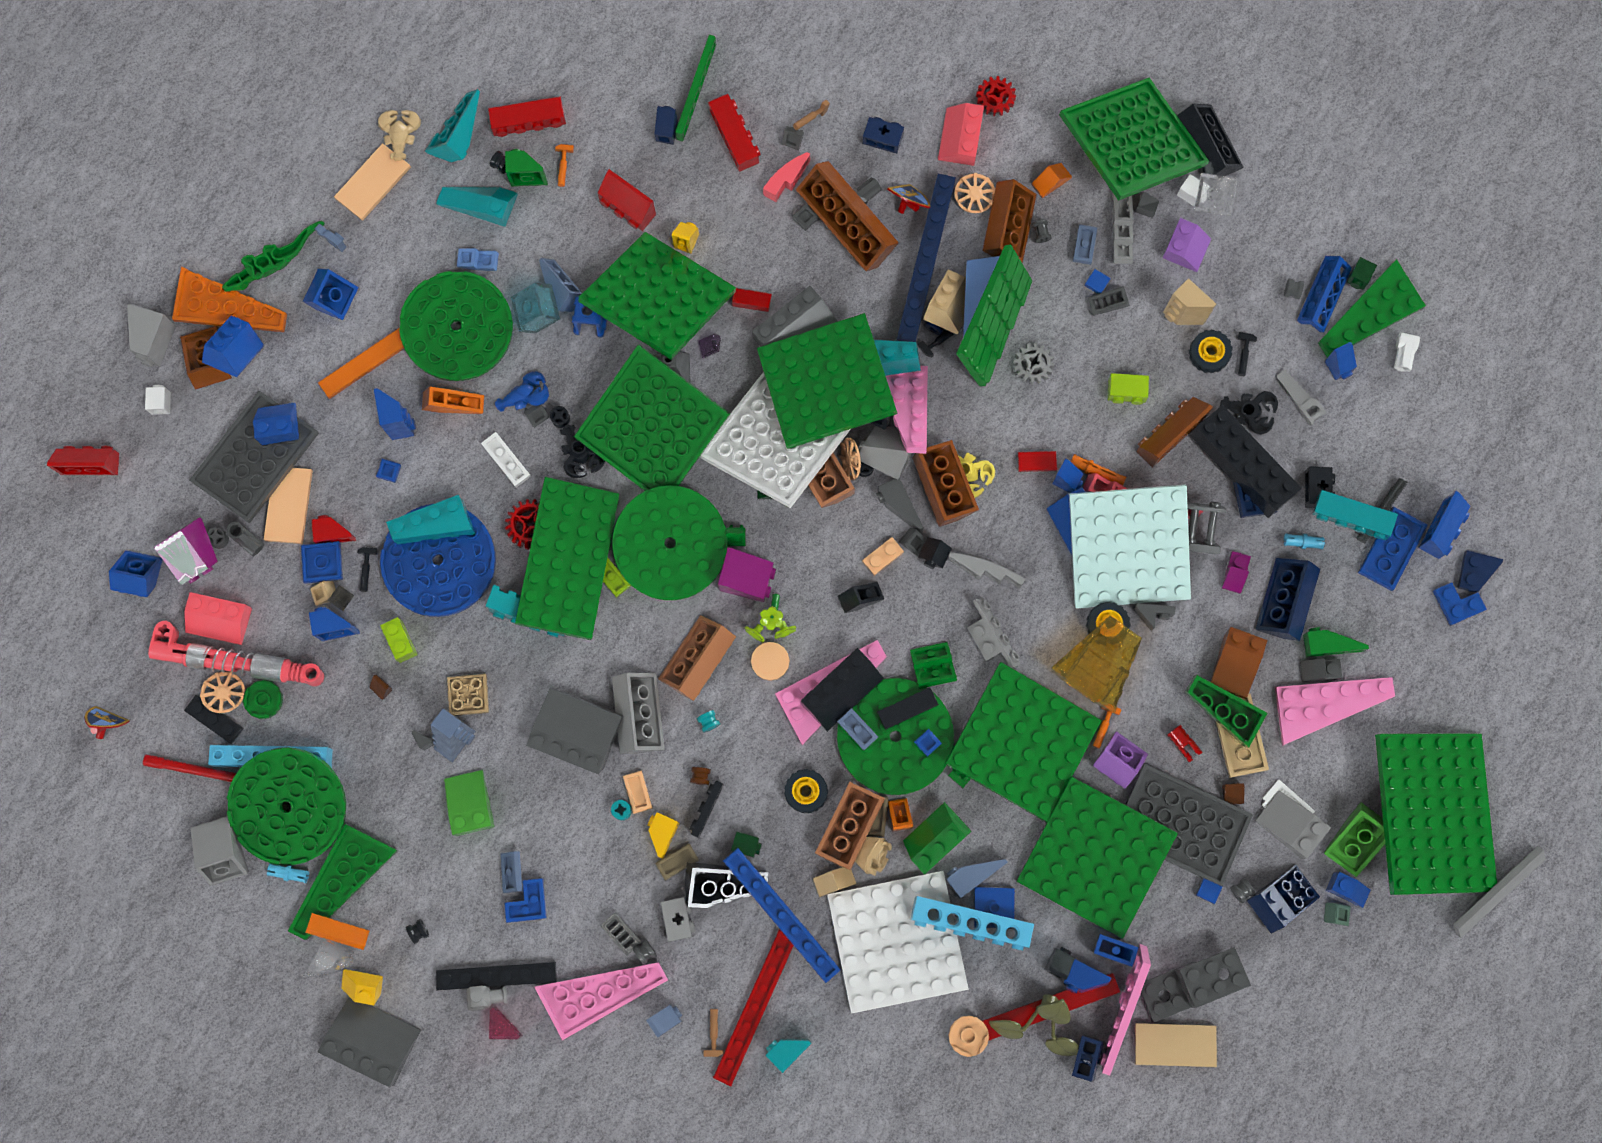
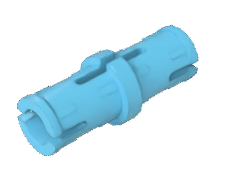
(1303, 541)
(287, 873)

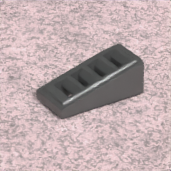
(1118, 305)
(609, 921)

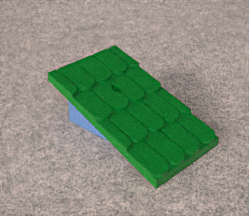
(993, 300)

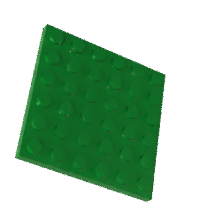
(1133, 138)
(657, 295)
(826, 381)
(651, 423)
(1023, 742)
(1097, 857)

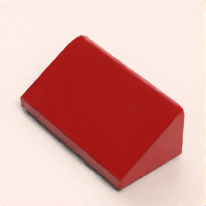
(751, 300)

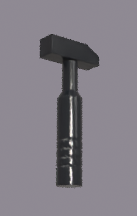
(939, 340)
(1245, 351)
(366, 567)

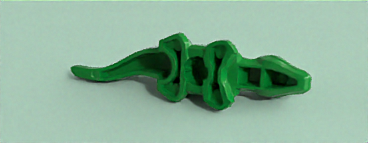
(268, 262)

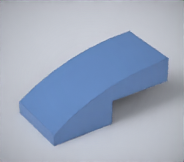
(477, 260)

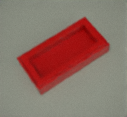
(1037, 461)

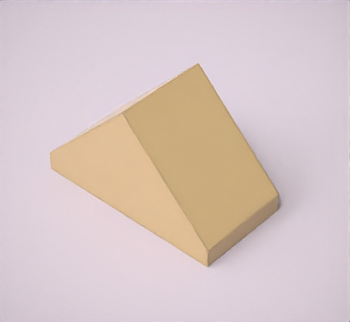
(834, 881)

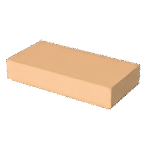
(637, 792)

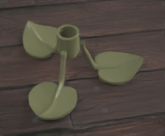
(1050, 1009)

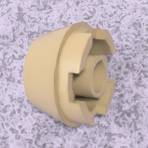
(873, 855)

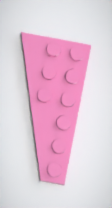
(910, 400)
(790, 697)
(1315, 706)
(587, 999)
(1128, 1001)

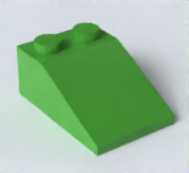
(468, 803)
(1357, 840)

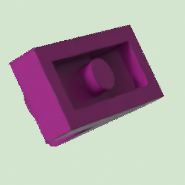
(1236, 572)

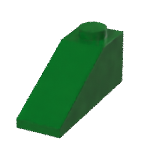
(1326, 642)

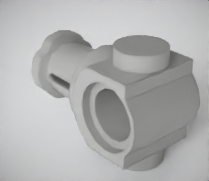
(482, 997)

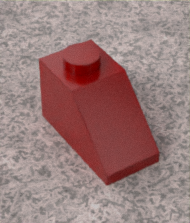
(328, 530)

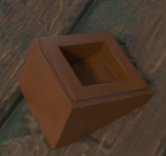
(380, 687)
(1233, 793)

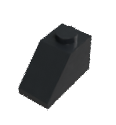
(860, 597)
(1060, 963)

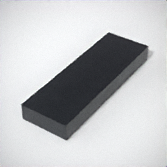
(907, 708)

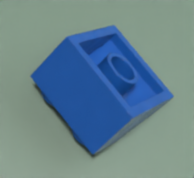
(330, 293)
(276, 424)
(135, 573)
(329, 626)

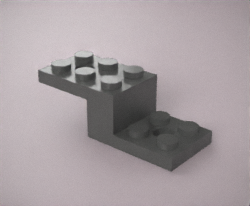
(1194, 984)

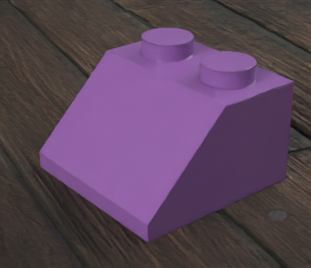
(1187, 245)
(1120, 760)

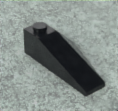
(713, 885)

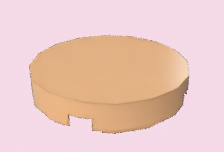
(770, 661)
(968, 1036)

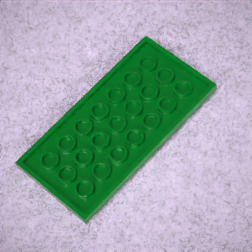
(567, 559)

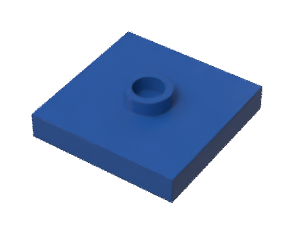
(322, 562)
(995, 901)

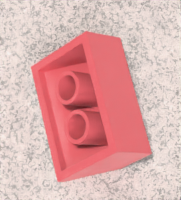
(961, 133)
(216, 618)

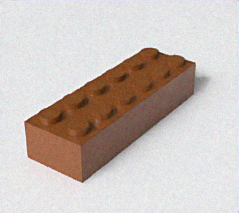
(847, 216)

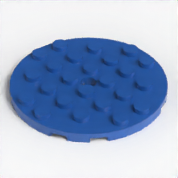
(445, 587)

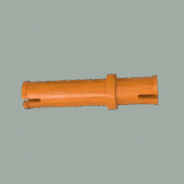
(1091, 468)

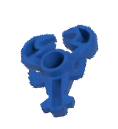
(524, 394)

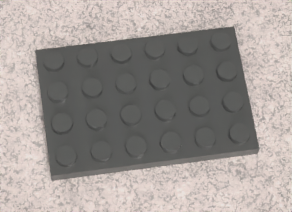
(242, 470)
(1205, 825)

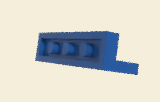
(1323, 289)

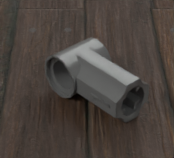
(868, 189)
(245, 538)

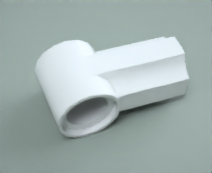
(1406, 347)

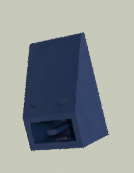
(1283, 899)

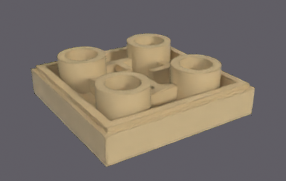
(468, 694)

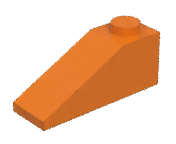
(452, 401)

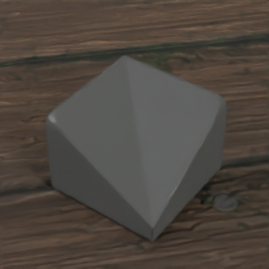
(1147, 205)

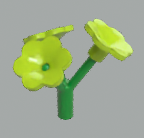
(771, 618)

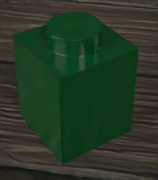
(1361, 273)
(747, 844)

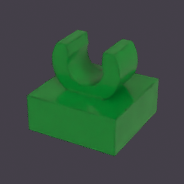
(736, 536)
(959, 778)

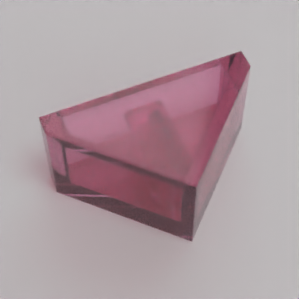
(501, 1027)

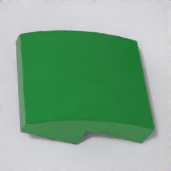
(933, 665)

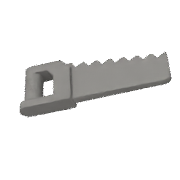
(1300, 397)

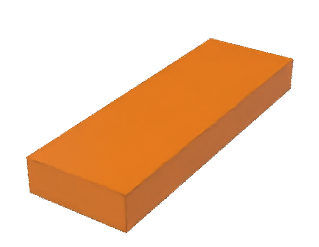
(337, 931)

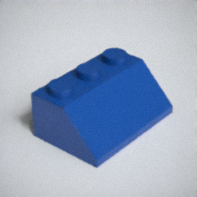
(232, 347)
(393, 417)
(1060, 516)
(1445, 526)

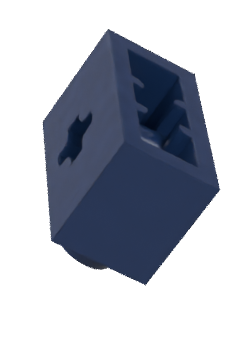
(888, 142)
(1088, 1058)

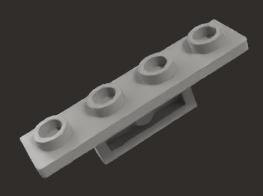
(990, 636)

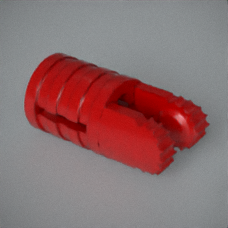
(1181, 739)

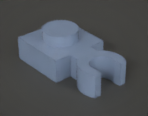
(334, 239)

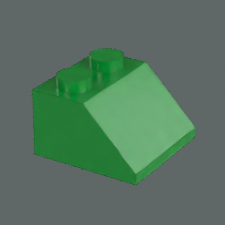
(523, 169)

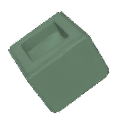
(1337, 914)

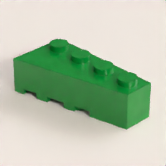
(1231, 712)

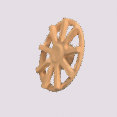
(974, 193)
(850, 458)
(222, 692)

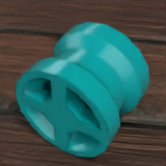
(708, 721)
(623, 812)

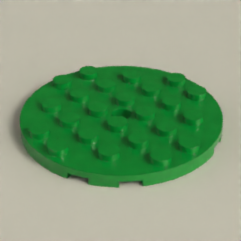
(462, 352)
(673, 571)
(899, 765)
(315, 802)

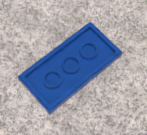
(1390, 557)

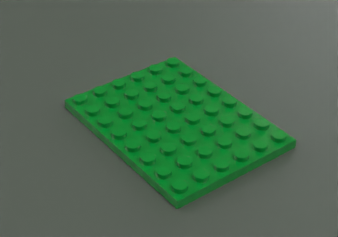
(1435, 813)

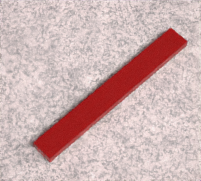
(1073, 1000)
(754, 1009)

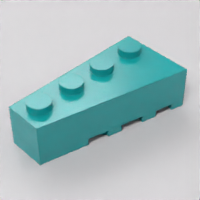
(898, 356)
(1355, 515)
(432, 522)
(506, 606)

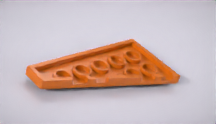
(207, 303)

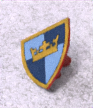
(910, 197)
(100, 719)

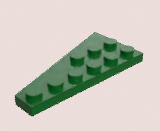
(1382, 305)
(346, 869)

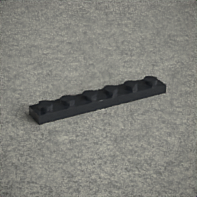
(496, 976)

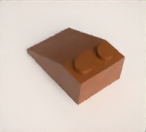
(198, 372)
(1238, 662)

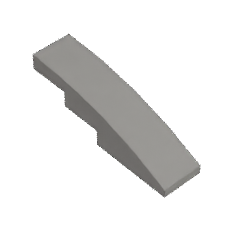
(1122, 230)
(978, 567)

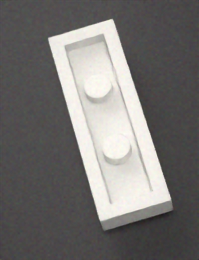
(506, 459)

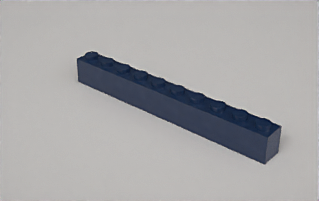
(926, 258)

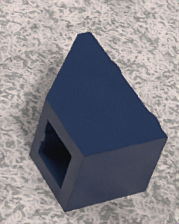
(666, 125)

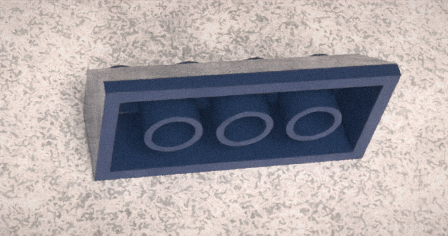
(1288, 598)

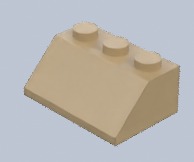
(948, 303)
(1189, 305)

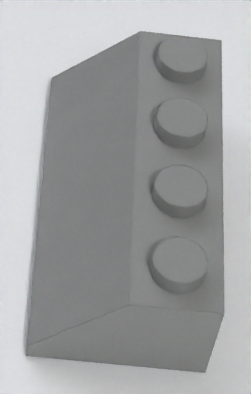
(638, 703)

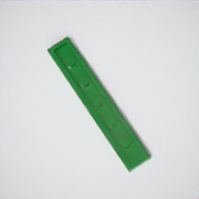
(696, 88)

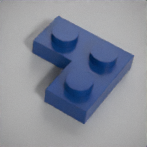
(1456, 608)
(533, 905)

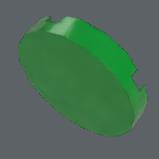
(263, 699)

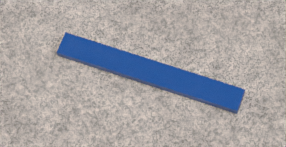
(781, 915)

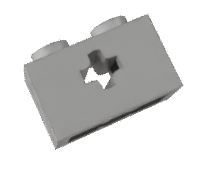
(670, 910)

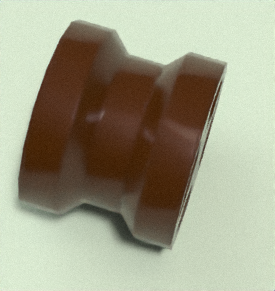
(700, 775)

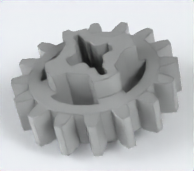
(1040, 367)

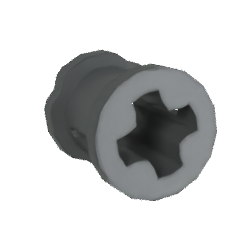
(1041, 231)

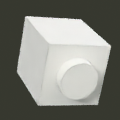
(1189, 190)
(158, 400)

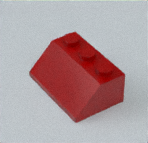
(626, 201)
(85, 461)

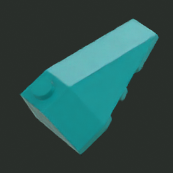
(456, 136)
(485, 203)

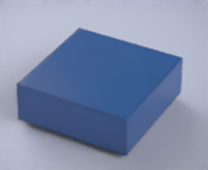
(1097, 281)
(388, 470)
(927, 742)
(1208, 891)

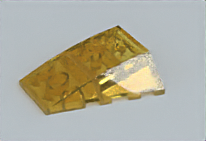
(1100, 663)

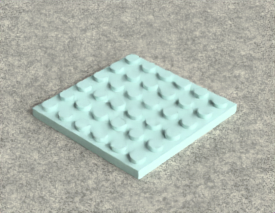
(1130, 546)

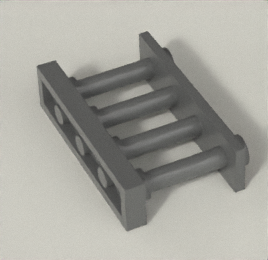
(1209, 544)

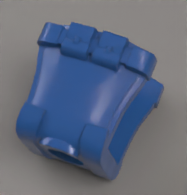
(593, 319)

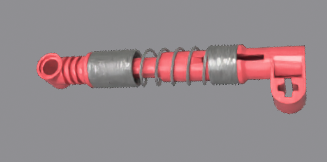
(203, 657)

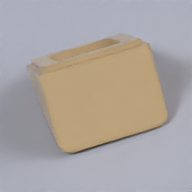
(322, 592)

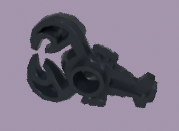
(1251, 410)
(578, 453)

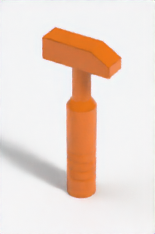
(563, 163)
(1103, 728)

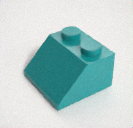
(786, 1051)

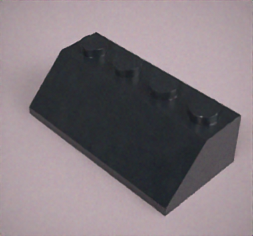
(1211, 138)
(842, 689)

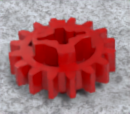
(997, 93)

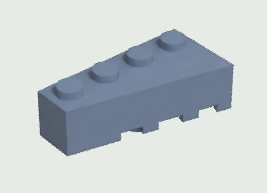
(450, 735)

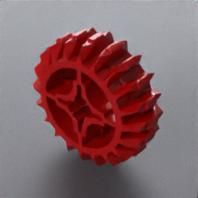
(517, 516)

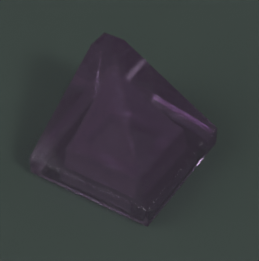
(710, 345)

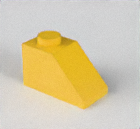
(685, 236)
(662, 832)
(362, 986)

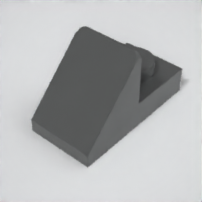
(1148, 613)
(1320, 669)

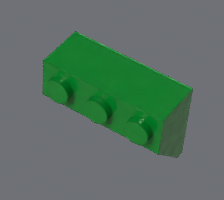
(935, 838)

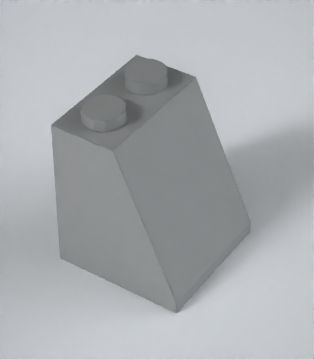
(148, 334)
(884, 451)
(217, 851)

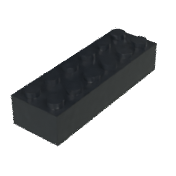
(1245, 461)

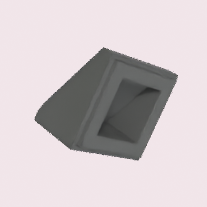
(913, 541)
(422, 741)

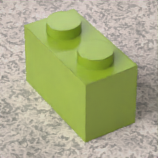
(1128, 388)
(399, 640)

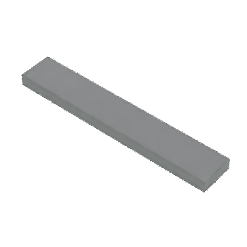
(1499, 891)

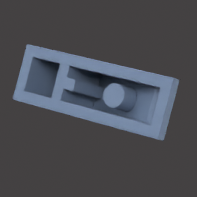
(563, 286)
(970, 876)
(664, 1020)

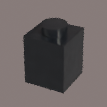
(934, 553)

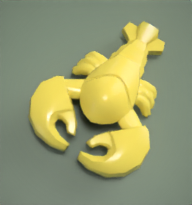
(971, 472)

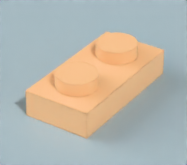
(883, 556)

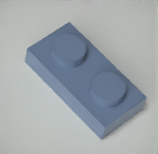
(1085, 244)
(857, 729)
(511, 872)

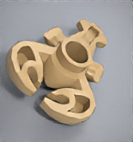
(399, 131)

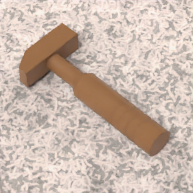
(812, 115)
(713, 1035)

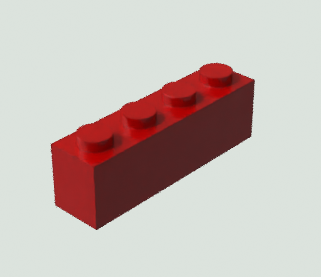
(527, 116)
(733, 132)

